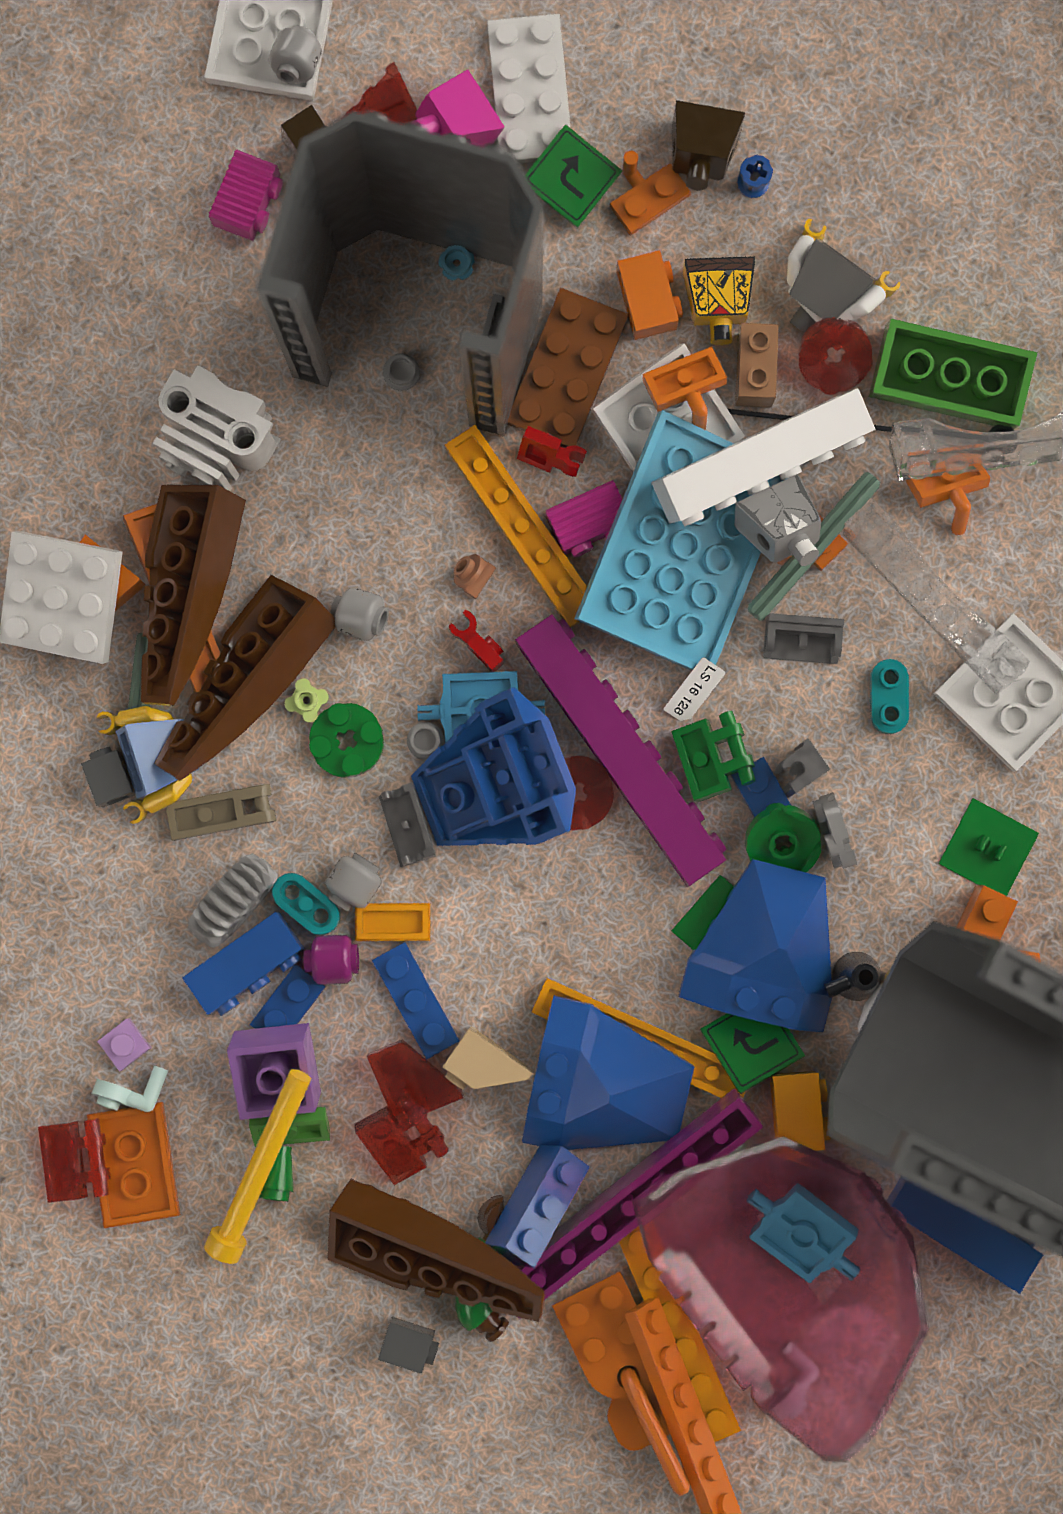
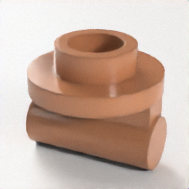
(472, 574)

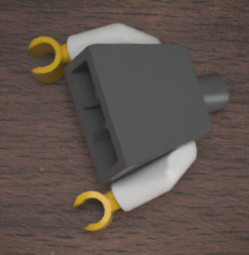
(830, 282)

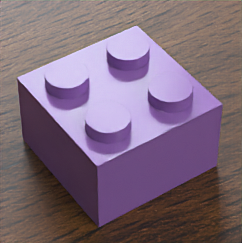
(262, 1062)

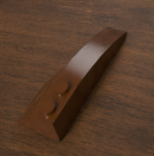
(189, 570)
(258, 663)
(417, 1248)

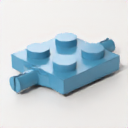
(464, 693)
(804, 1233)

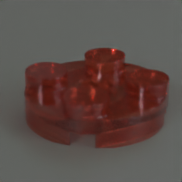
(839, 334)
(596, 787)

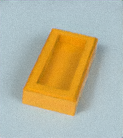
(393, 922)

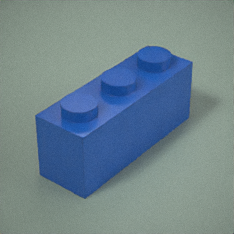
(244, 965)
(537, 1205)

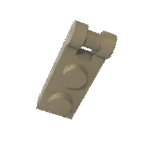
(219, 812)

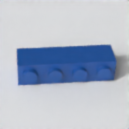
(967, 1234)

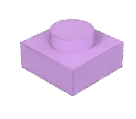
(124, 1044)

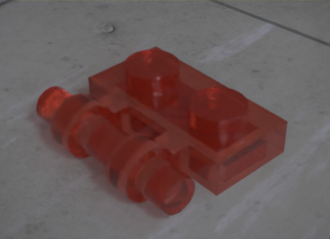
(390, 1144)
(64, 1162)

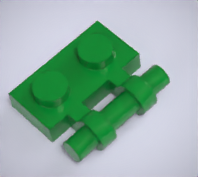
(702, 760)

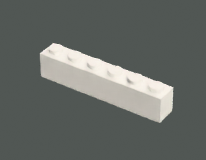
(764, 456)

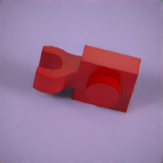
(544, 452)
(484, 649)

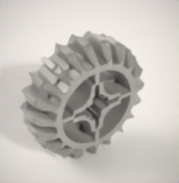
(232, 900)

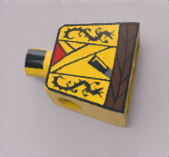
(719, 293)

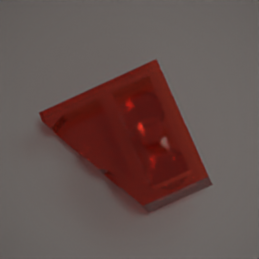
(388, 98)
(404, 1070)

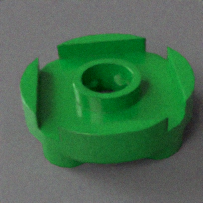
(367, 734)
(780, 821)

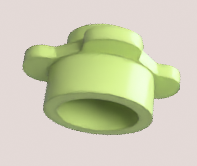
(310, 710)

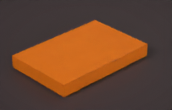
(140, 1166)

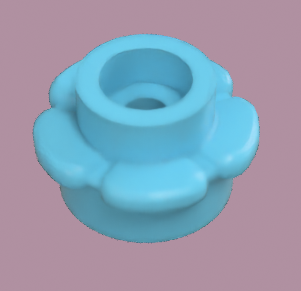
(454, 253)

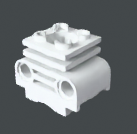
(212, 428)

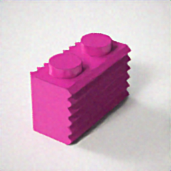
(246, 195)
(584, 518)

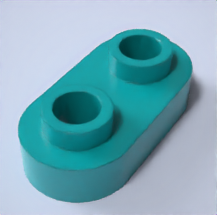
(889, 696)
(306, 904)

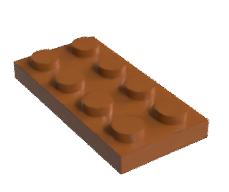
(567, 367)

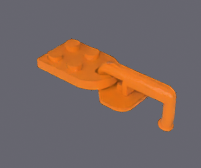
(604, 1345)

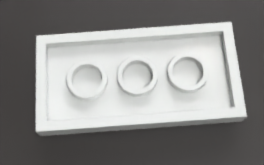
(528, 83)

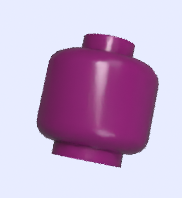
(332, 959)

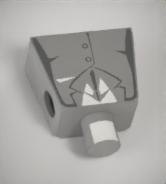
(781, 521)

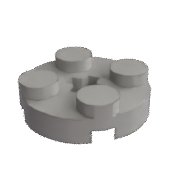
(832, 822)

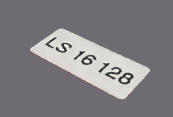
(694, 690)

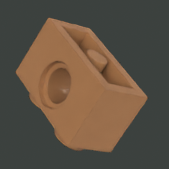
(756, 365)

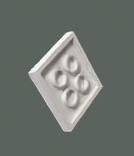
(245, 38)
(630, 412)
(60, 596)
(1024, 712)

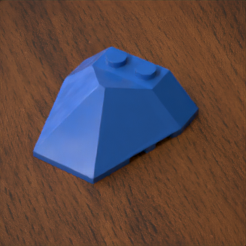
(498, 778)
(766, 951)
(603, 1083)

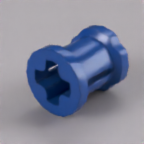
(762, 183)

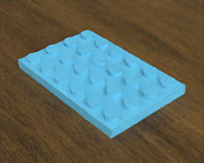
(666, 582)

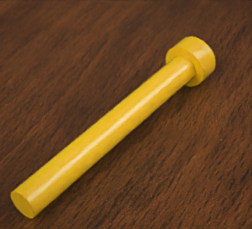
(226, 1241)

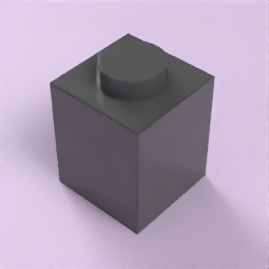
(108, 777)
(408, 1345)

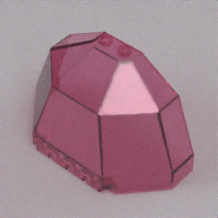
(815, 1353)

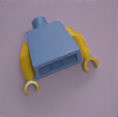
(141, 741)

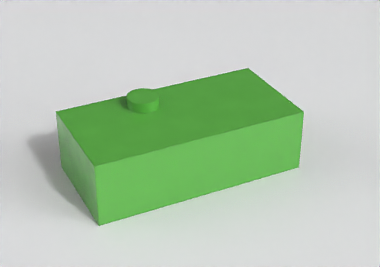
(952, 374)

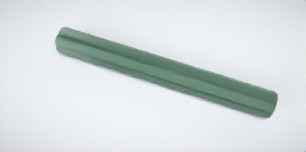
(830, 528)

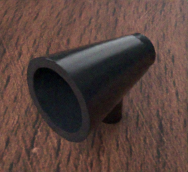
(846, 980)

